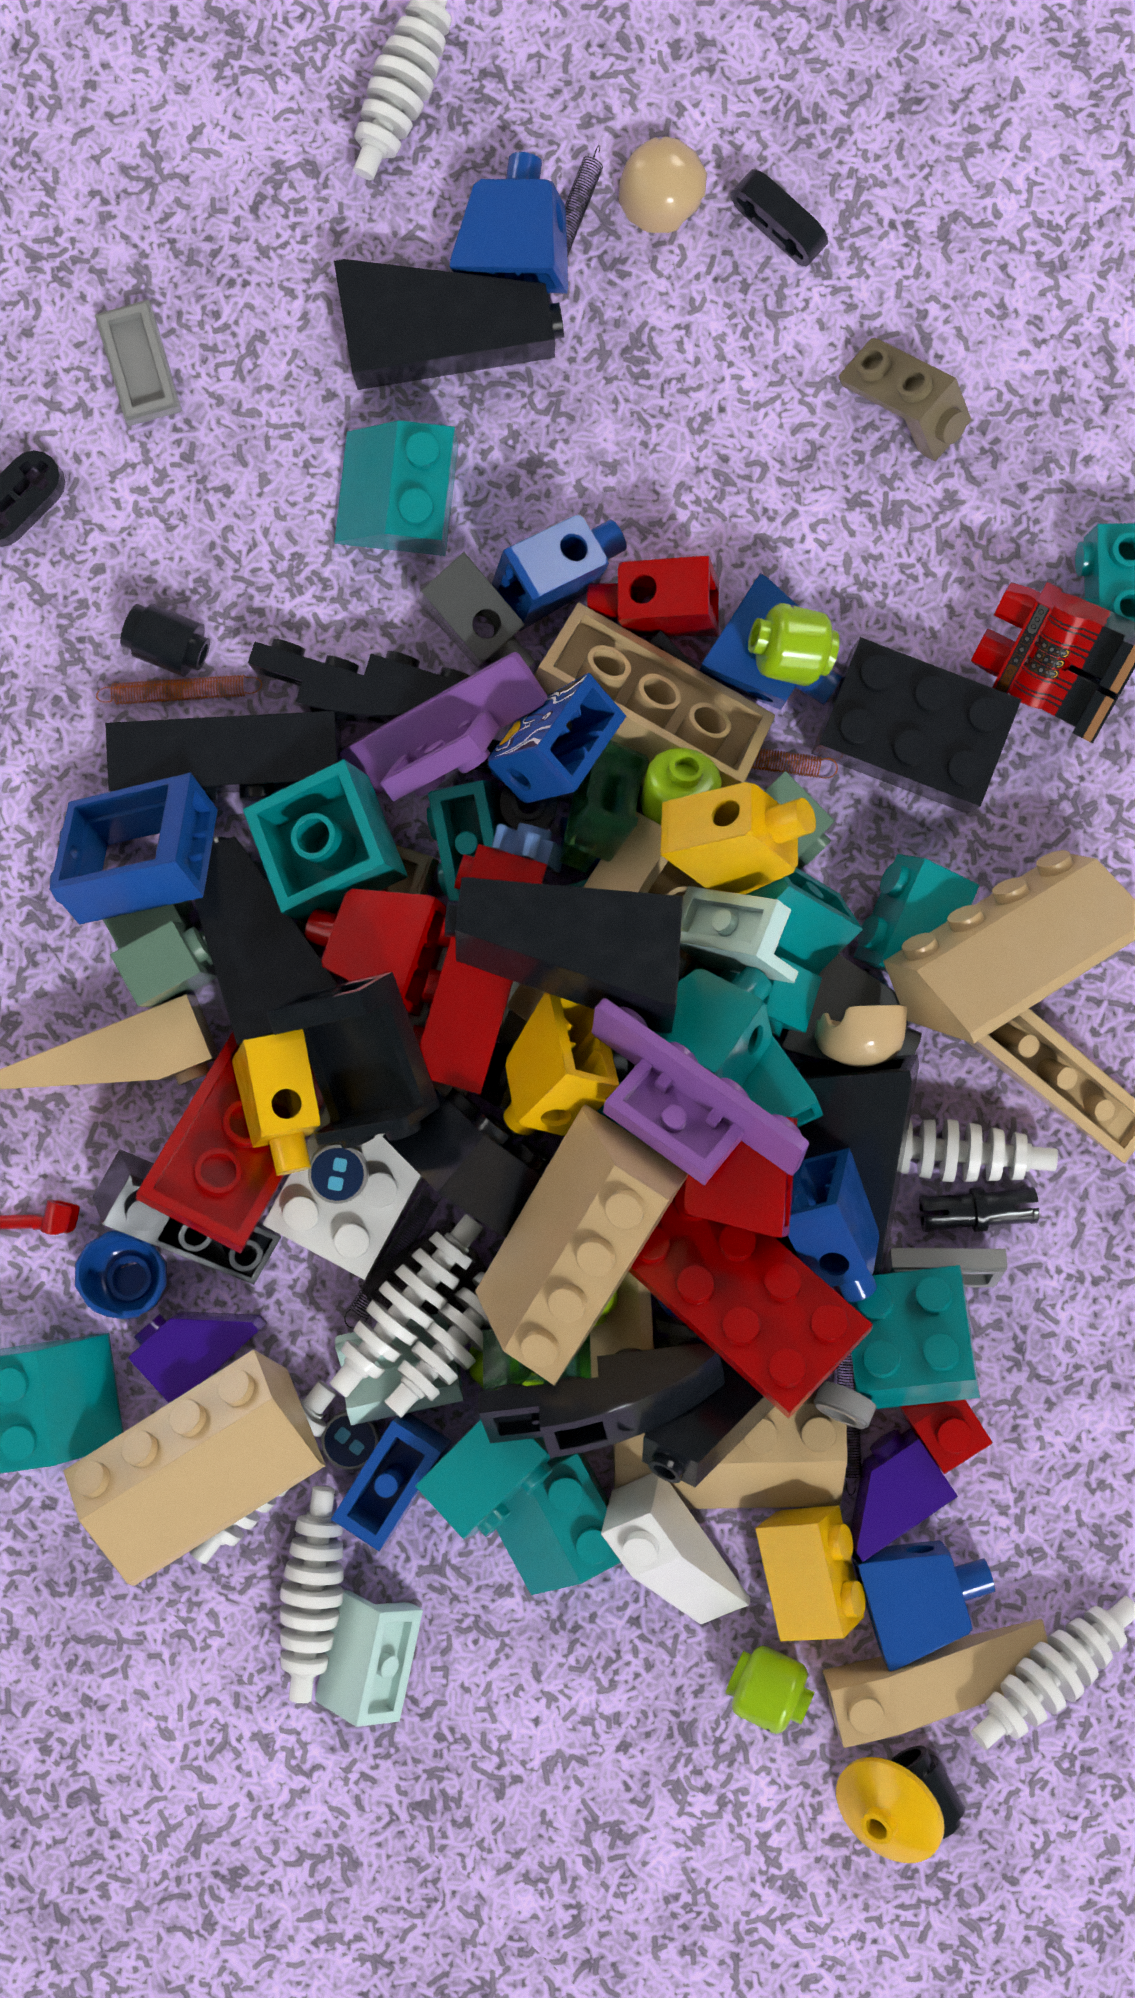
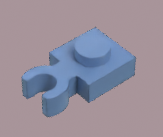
(530, 843)

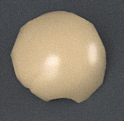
(662, 185)
(865, 1035)

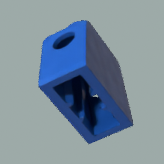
(515, 228)
(555, 566)
(736, 667)
(834, 1224)
(919, 1598)

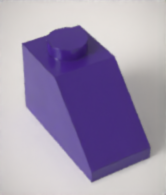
(190, 1348)
(896, 1492)

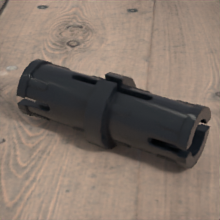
(979, 1209)

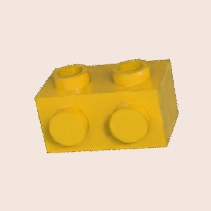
(811, 1573)

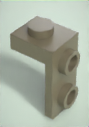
(912, 390)

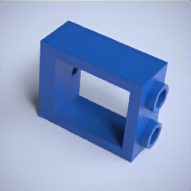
(168, 806)

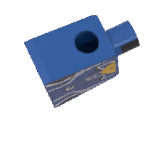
(542, 755)

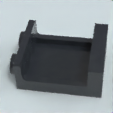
(362, 1059)

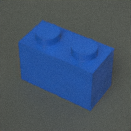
(388, 1480)

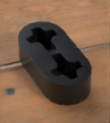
(779, 217)
(33, 502)

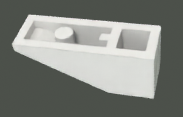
(669, 1550)

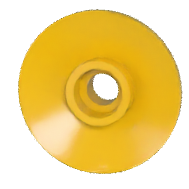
(890, 1809)

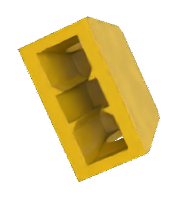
(734, 836)
(557, 1068)
(279, 1073)

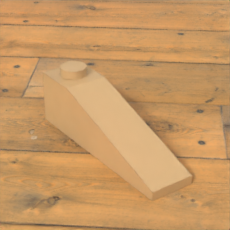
(144, 1047)
(1063, 1080)
(882, 1704)

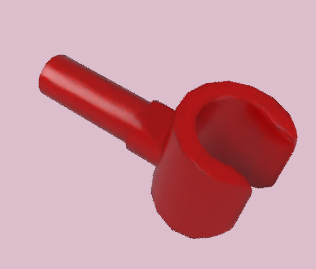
(57, 1219)

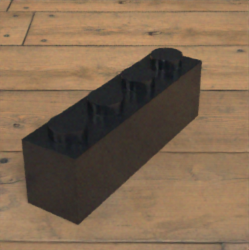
(224, 752)

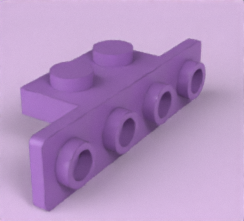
(446, 730)
(685, 1107)

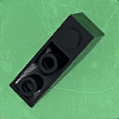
(121, 1211)

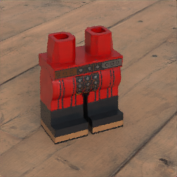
(1065, 659)

